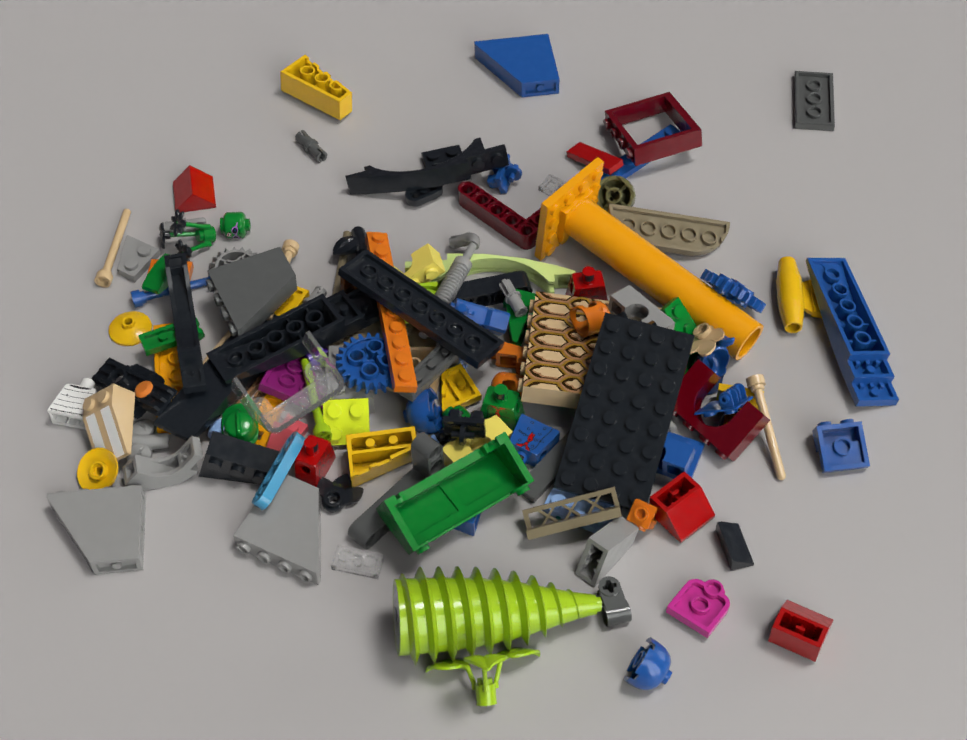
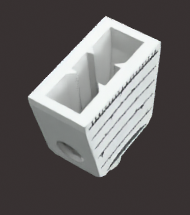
(68, 405)

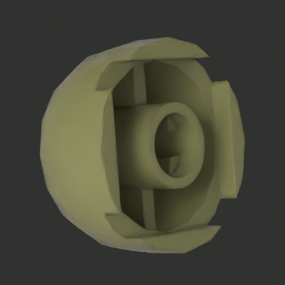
(616, 191)

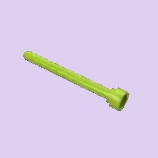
(320, 429)

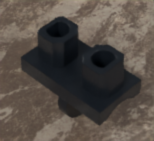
(464, 427)

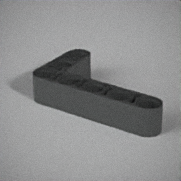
(426, 460)

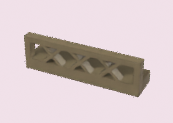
(575, 521)

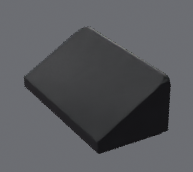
(734, 545)

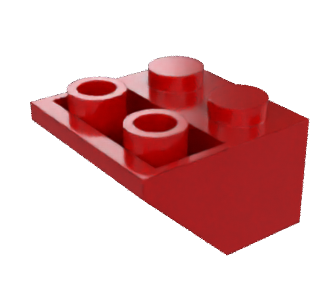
(682, 507)
(800, 630)

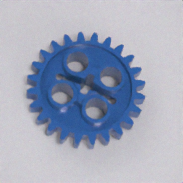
(733, 290)
(364, 364)

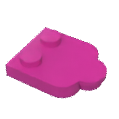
(700, 605)

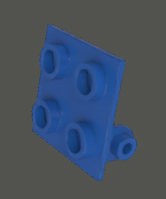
(728, 401)

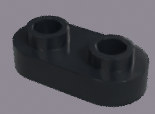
(422, 196)

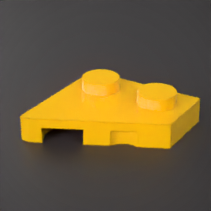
(458, 388)

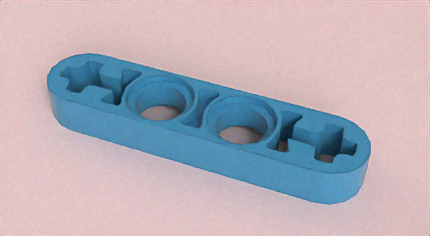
(278, 470)

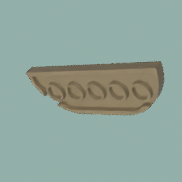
(673, 231)

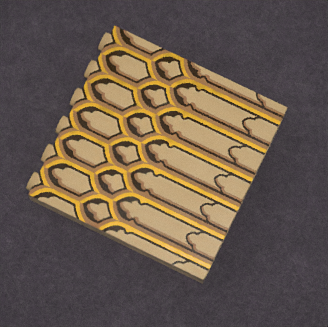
(556, 353)

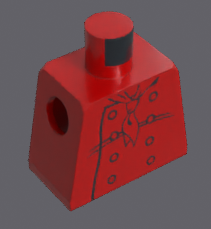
(587, 284)
(316, 457)

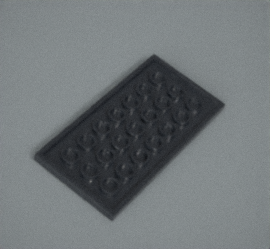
(624, 410)

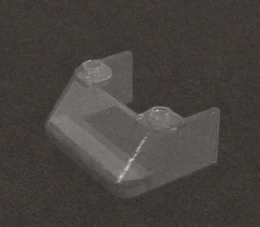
(324, 385)

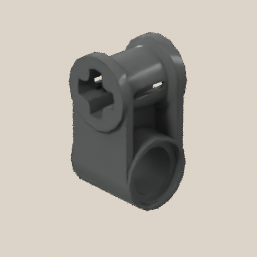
(614, 605)

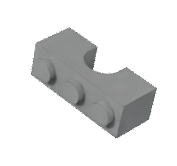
(638, 307)

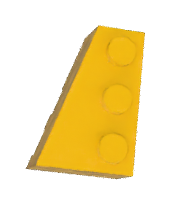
(378, 452)

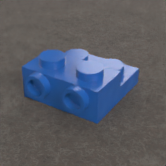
(841, 445)

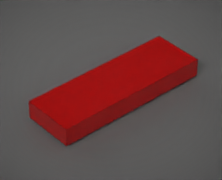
(586, 154)

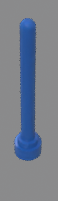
(140, 297)

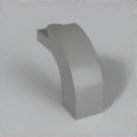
(164, 471)

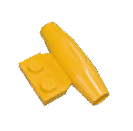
(794, 295)

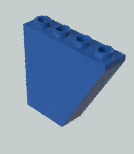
(521, 63)

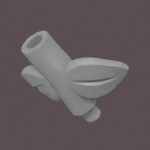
(145, 441)

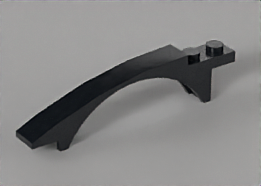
(459, 168)
(185, 324)

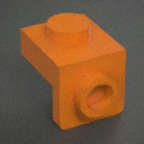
(642, 515)

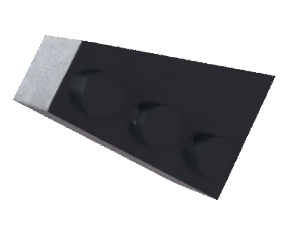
(236, 460)

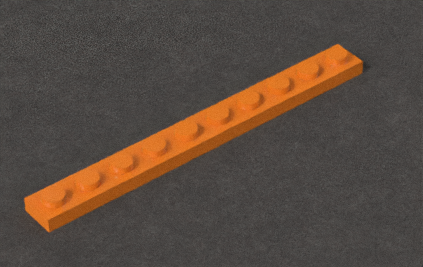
(393, 327)

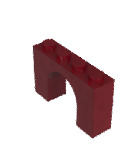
(729, 438)

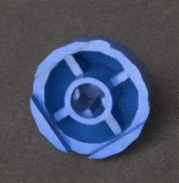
(424, 413)
(649, 666)

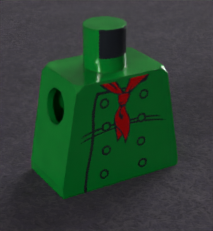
(504, 403)

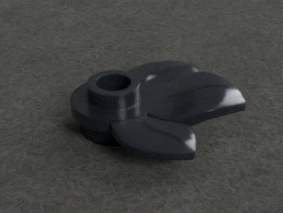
(340, 491)

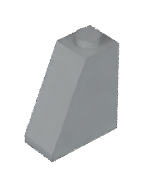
(606, 549)

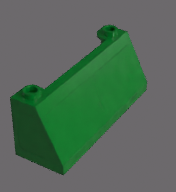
(455, 494)

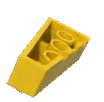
(316, 88)

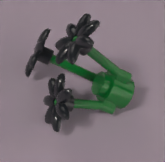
(205, 234)

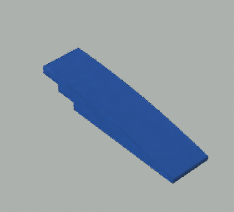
(852, 333)

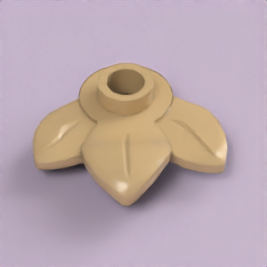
(706, 339)

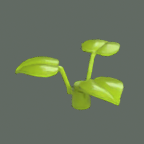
(485, 686)

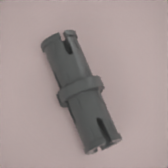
(311, 146)

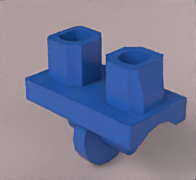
(504, 176)

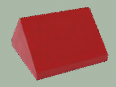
(194, 190)

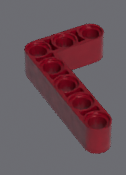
(499, 216)

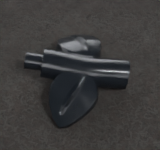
(351, 244)

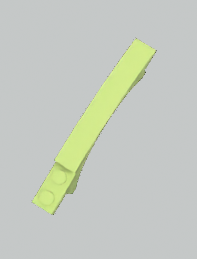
(542, 274)

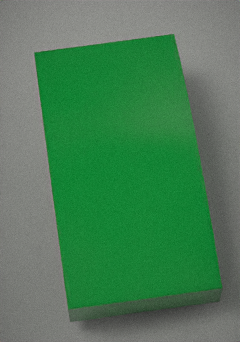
(156, 279)

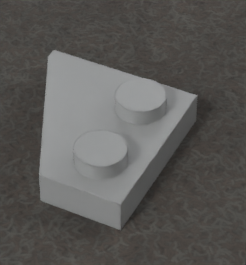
(136, 258)

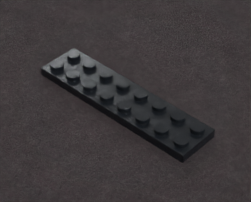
(421, 308)

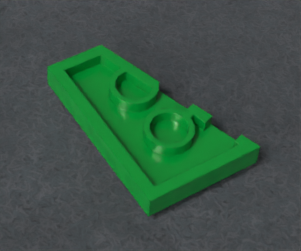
(683, 322)

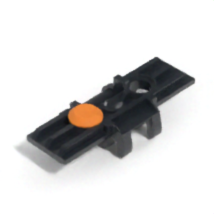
(149, 387)

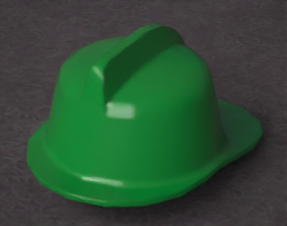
(239, 424)

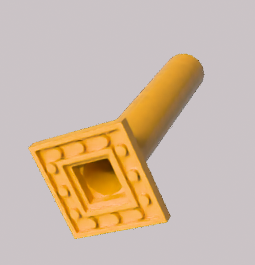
(575, 214)

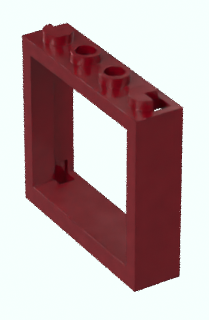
(687, 139)

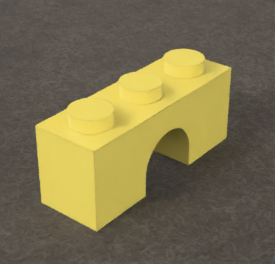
(425, 265)
(454, 451)

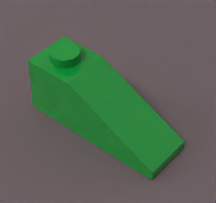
(518, 325)

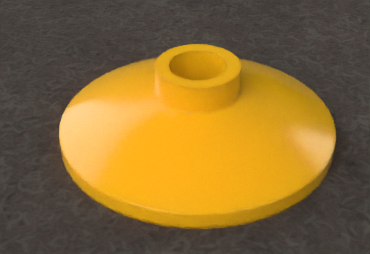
(127, 326)
(90, 469)

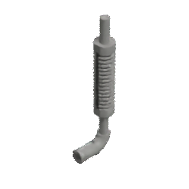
(459, 269)

